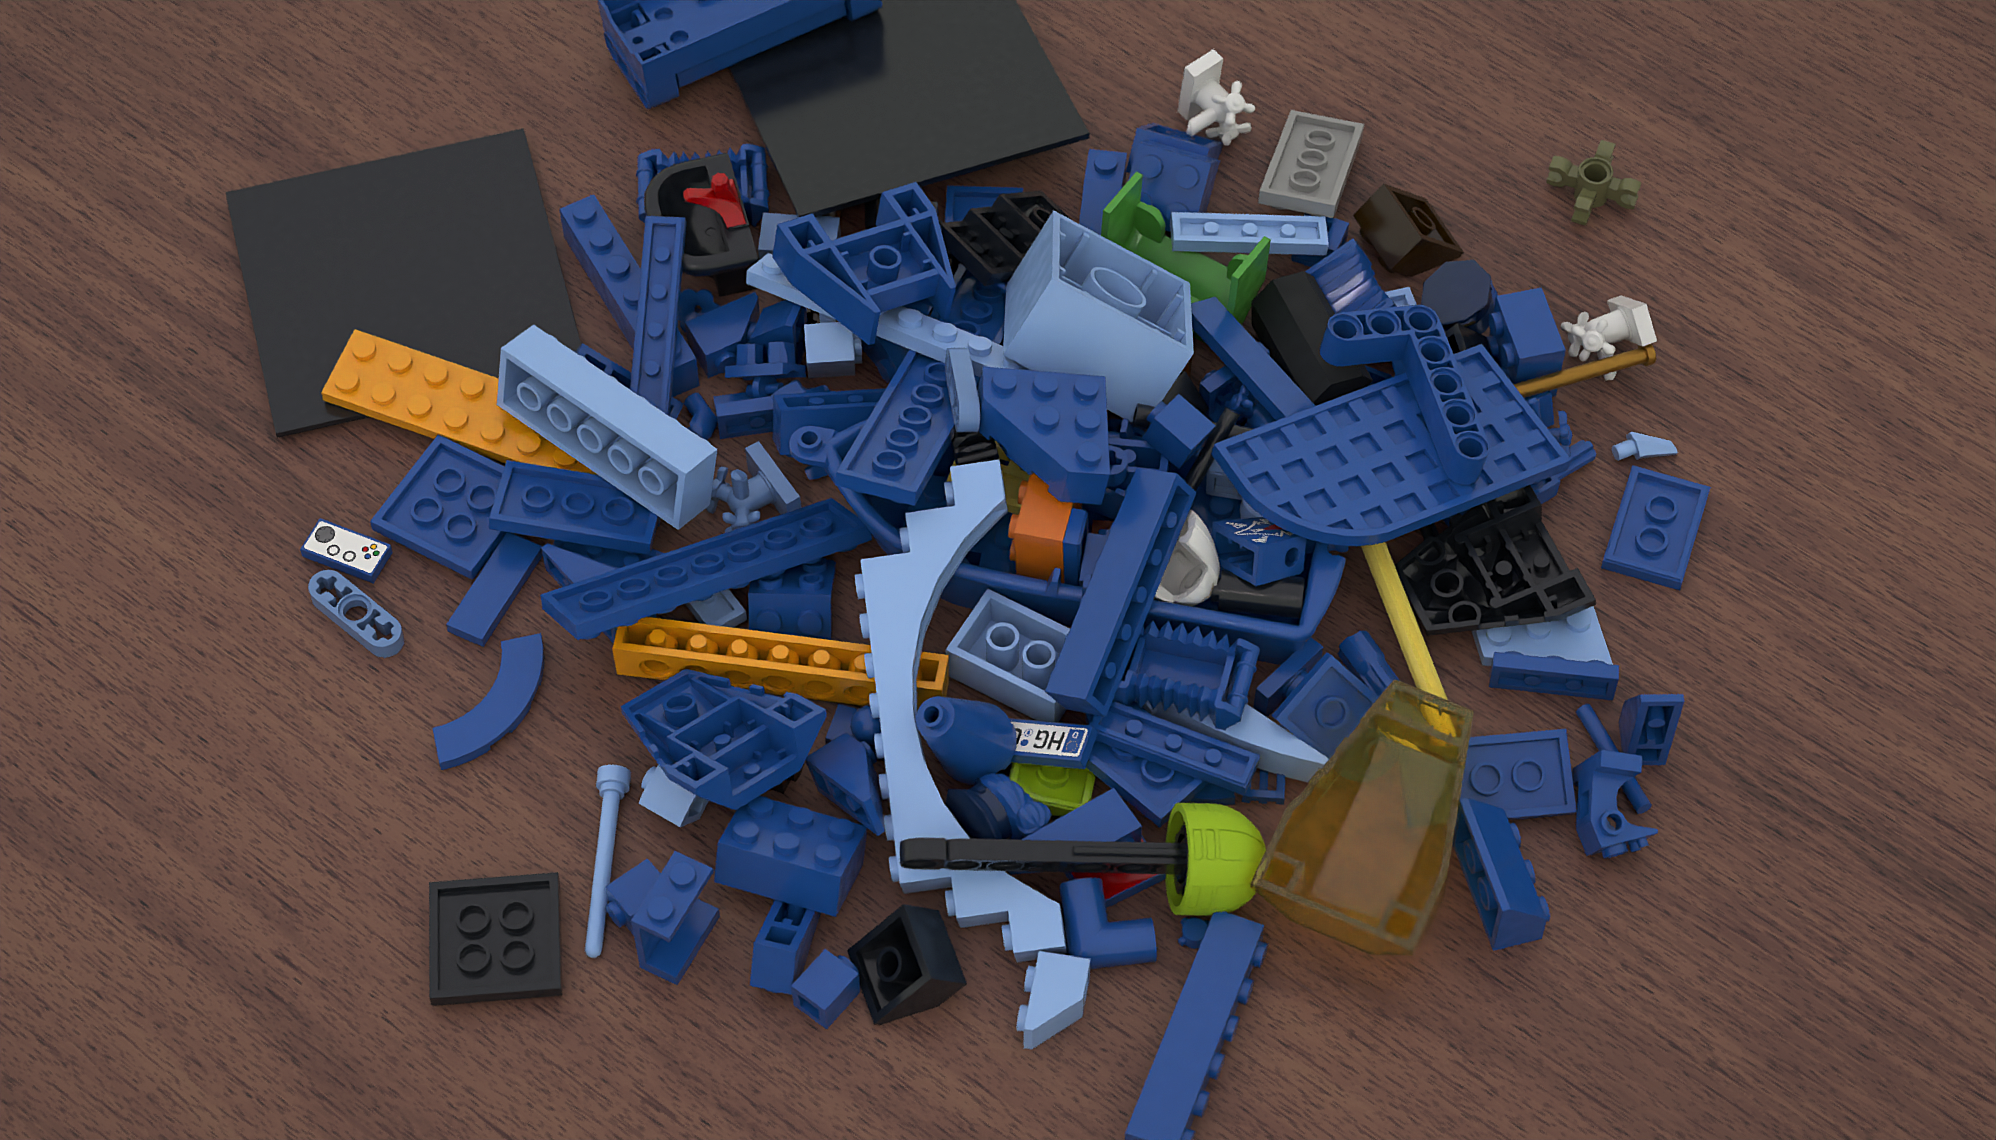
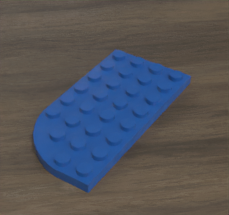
(1369, 467)

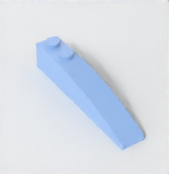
(1278, 748)

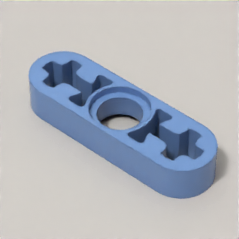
(962, 390)
(360, 629)

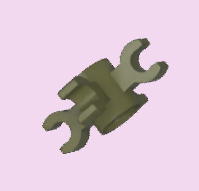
(1593, 182)

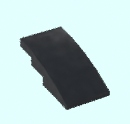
(997, 237)

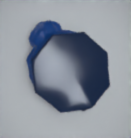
(1461, 295)
(996, 809)

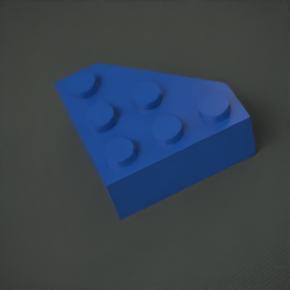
(1050, 427)

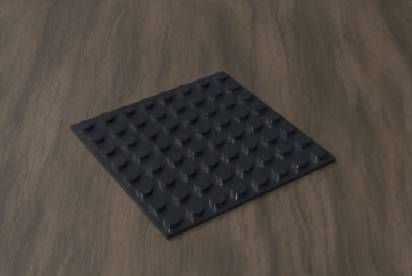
(904, 100)
(408, 247)

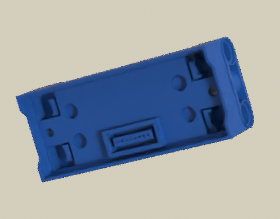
(681, 41)

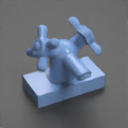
(751, 494)

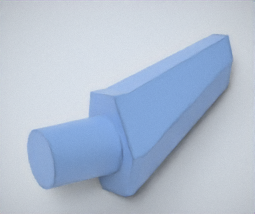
(1643, 447)

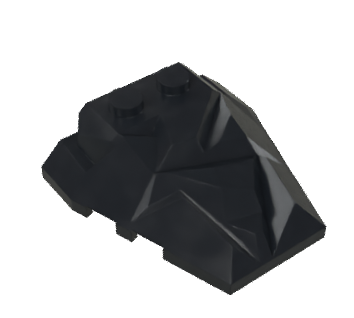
(1492, 571)

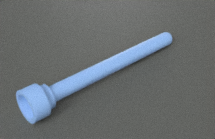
(612, 784)

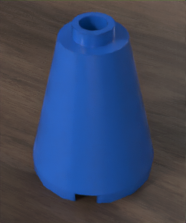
(967, 736)

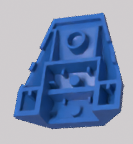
(722, 737)

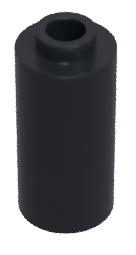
(1275, 598)

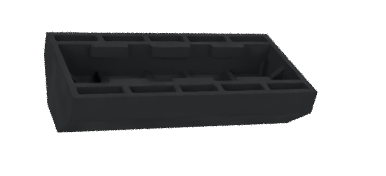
(1291, 323)

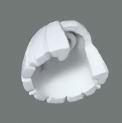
(1192, 566)

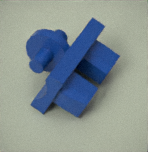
(764, 375)

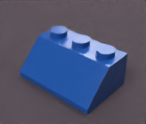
(1498, 875)

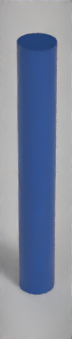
(1604, 742)

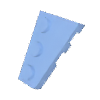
(1571, 638)

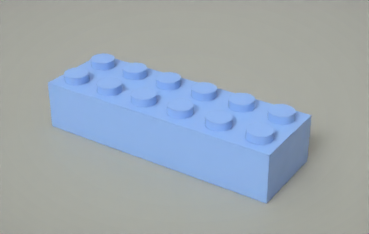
(606, 426)

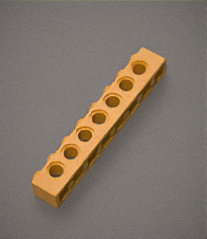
(773, 660)

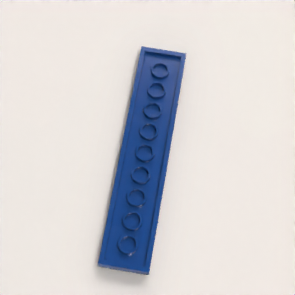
(915, 415)

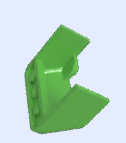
(1142, 231)

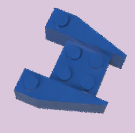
(872, 268)

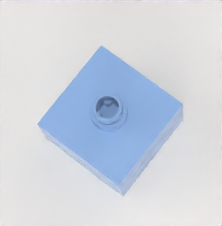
(1100, 313)

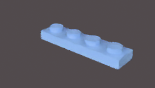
(1244, 231)

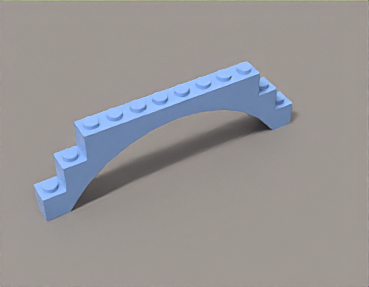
(899, 606)

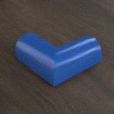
(1095, 938)

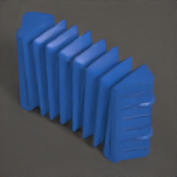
(748, 167)
(1349, 280)
(1189, 673)

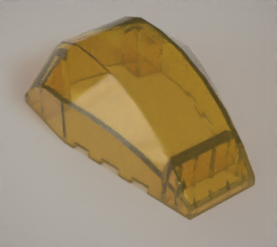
(1375, 827)

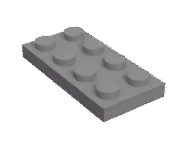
(1311, 164)

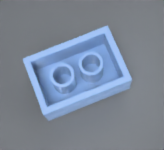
(1009, 655)

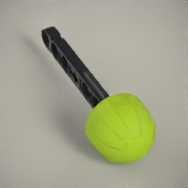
(1205, 857)

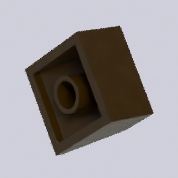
(1405, 232)

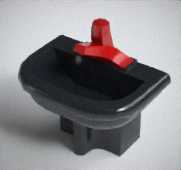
(716, 226)

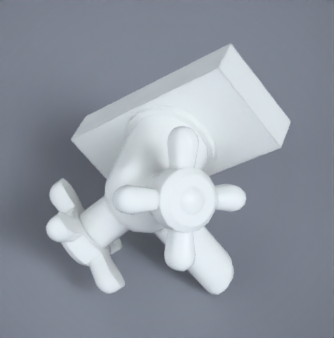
(1203, 91)
(1626, 321)

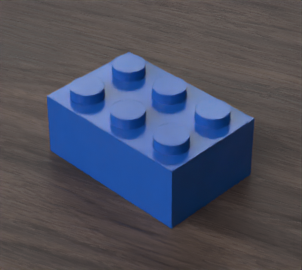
(791, 855)

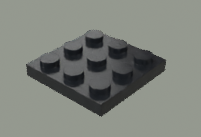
(495, 939)

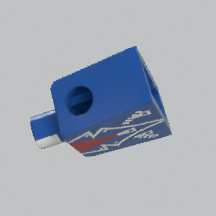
(1259, 549)

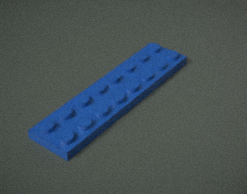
(704, 569)

